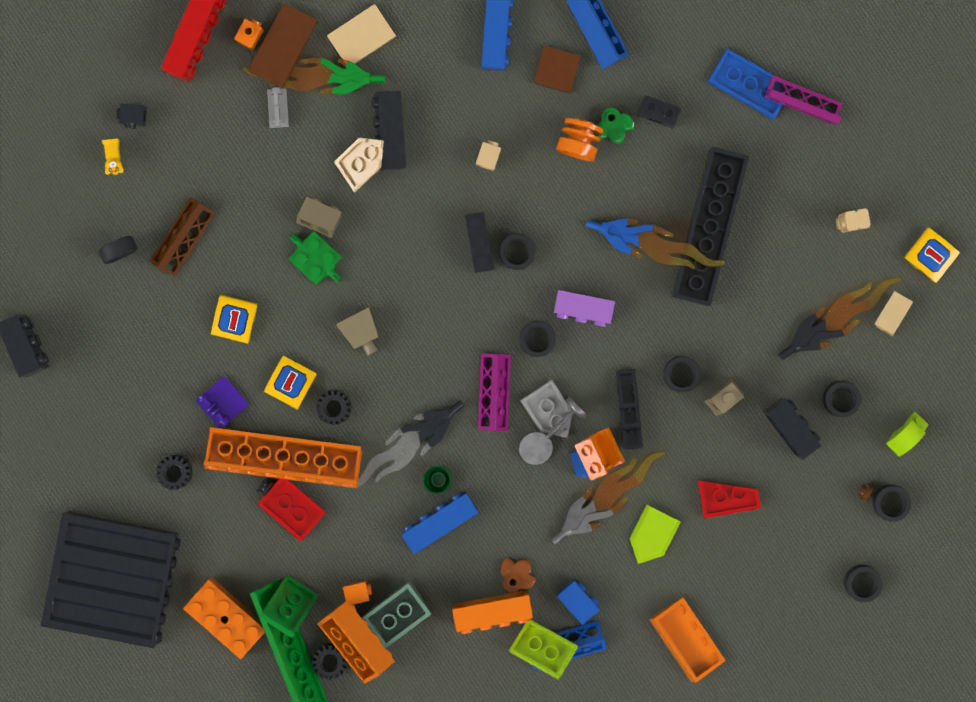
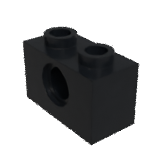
(659, 111)

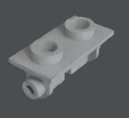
(278, 108)

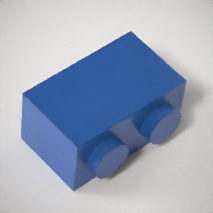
(578, 601)

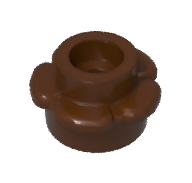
(865, 492)

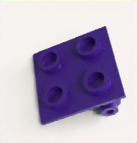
(222, 402)

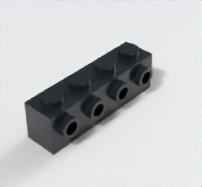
(390, 129)

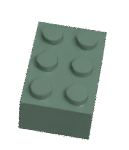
(397, 614)

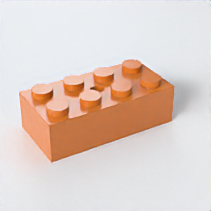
(492, 611)
(242, 626)
(356, 642)

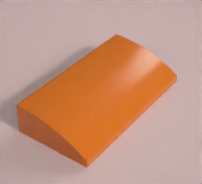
(687, 640)

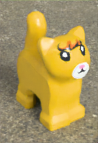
(113, 156)

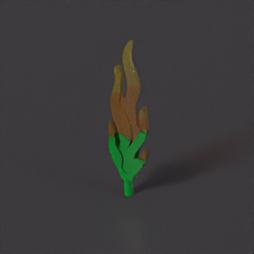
(327, 72)

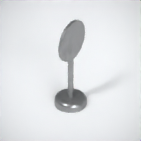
(537, 447)

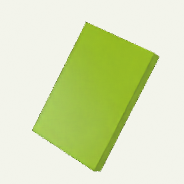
(543, 649)

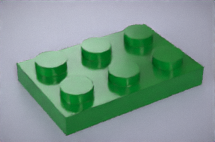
(289, 606)

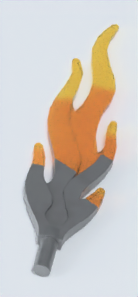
(606, 494)

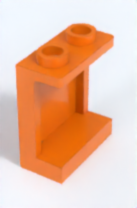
(599, 453)

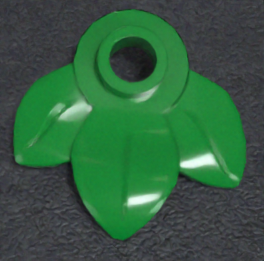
(616, 128)

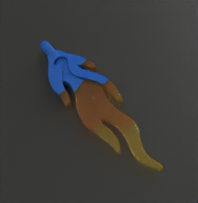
(644, 237)

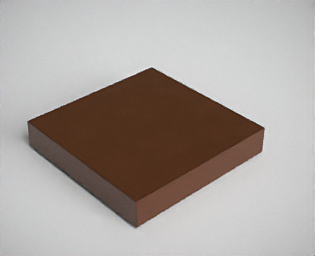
(557, 69)

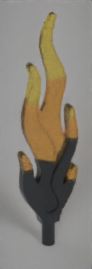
(835, 319)

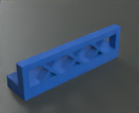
(589, 644)

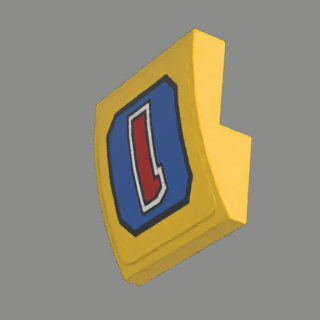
(932, 255)
(234, 318)
(290, 382)

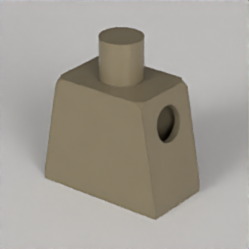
(360, 330)
(724, 397)

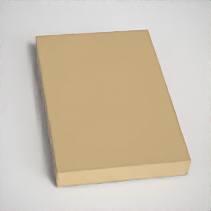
(361, 35)

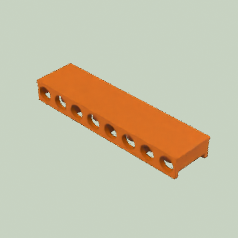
(283, 457)

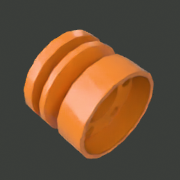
(579, 139)

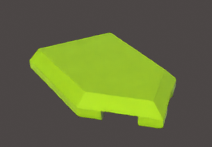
(653, 534)

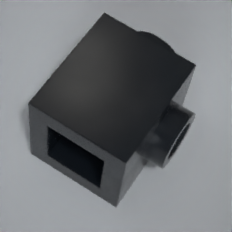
(132, 115)

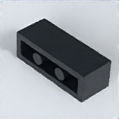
(479, 242)

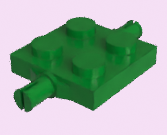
(315, 258)

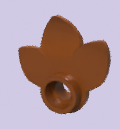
(519, 572)

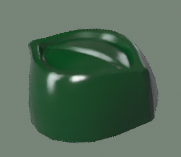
(437, 479)

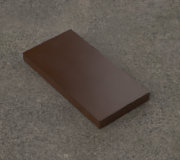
(283, 46)

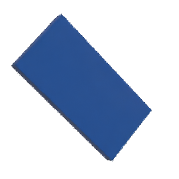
(745, 83)

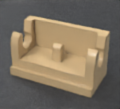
(893, 313)

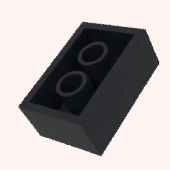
(23, 345)
(792, 428)

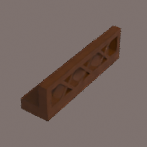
(169, 246)

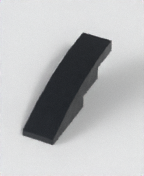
(629, 409)

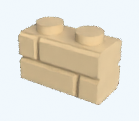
(853, 220)

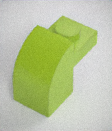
(908, 435)

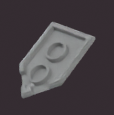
(548, 408)

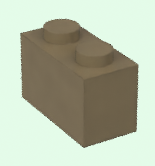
(319, 217)

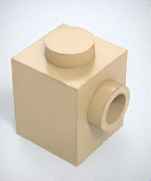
(488, 155)

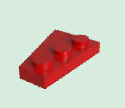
(725, 499)

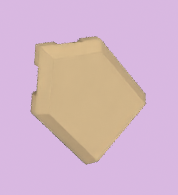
(360, 161)

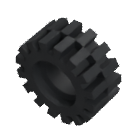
(322, 407)
(185, 472)
(321, 669)

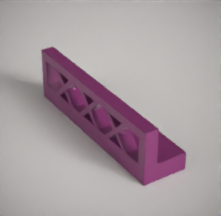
(802, 105)
(497, 392)

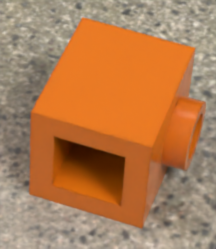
(249, 33)

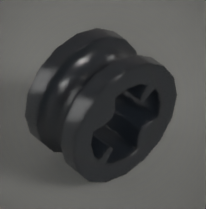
(264, 486)

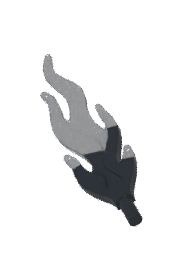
(411, 438)

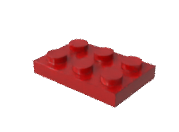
(292, 508)

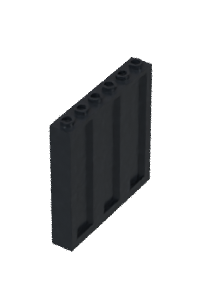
(110, 579)

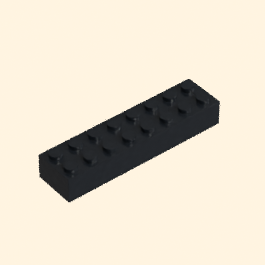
(711, 224)

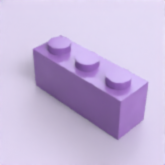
(584, 308)

